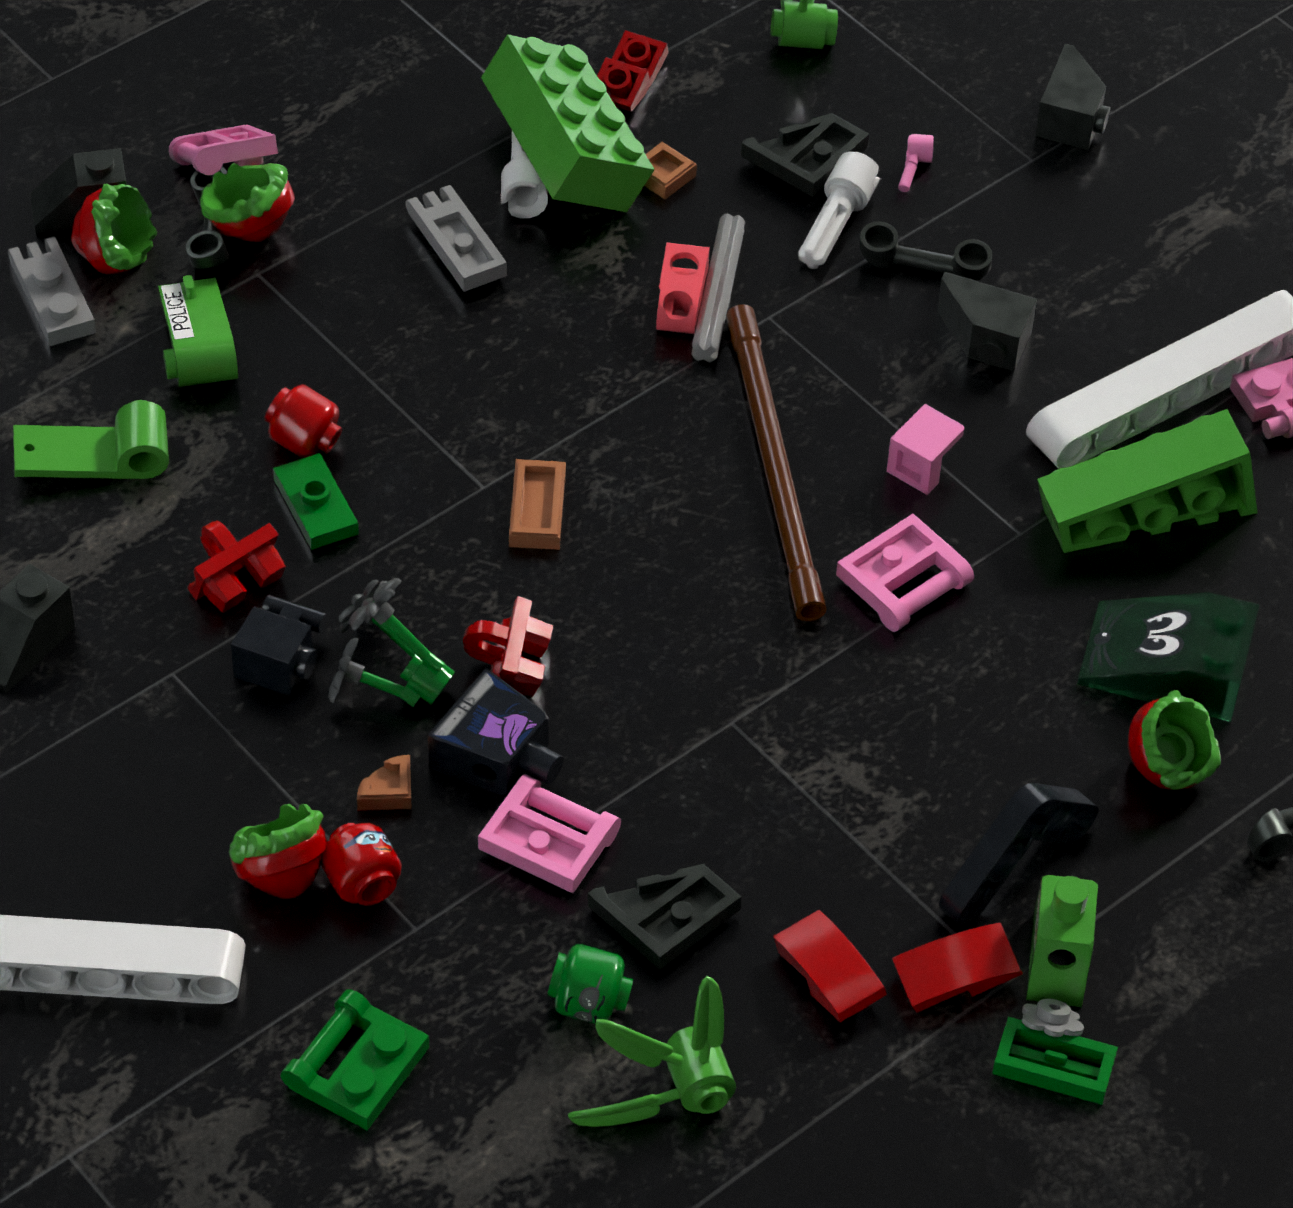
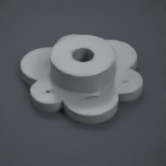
(1052, 1017)

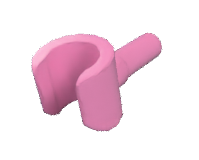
(918, 150)

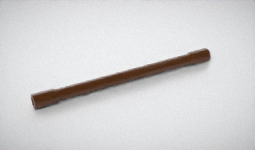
(802, 578)

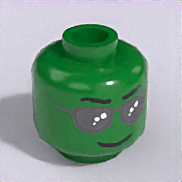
(589, 984)

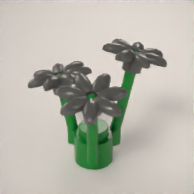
(424, 673)

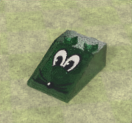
(1171, 644)

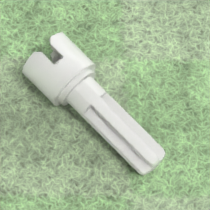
(522, 185)
(847, 191)

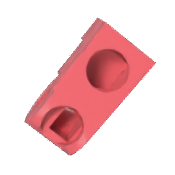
(681, 288)

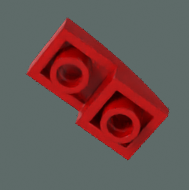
(632, 69)
(957, 963)
(831, 964)

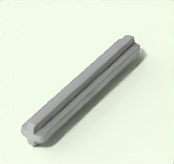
(718, 288)

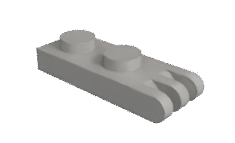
(457, 238)
(53, 292)

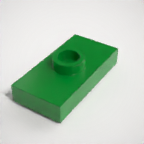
(315, 501)

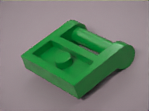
(369, 1071)

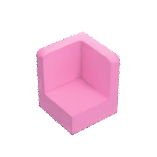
(919, 448)

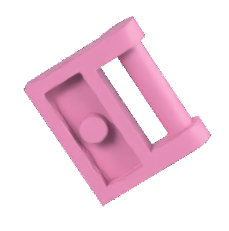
(212, 148)
(897, 558)
(543, 844)

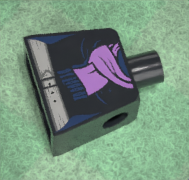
(493, 738)

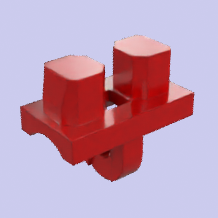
(230, 558)
(511, 638)

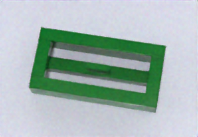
(1052, 1068)

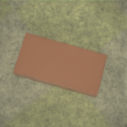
(537, 504)

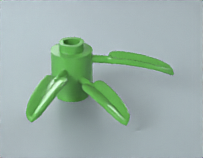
(804, 24)
(692, 1057)

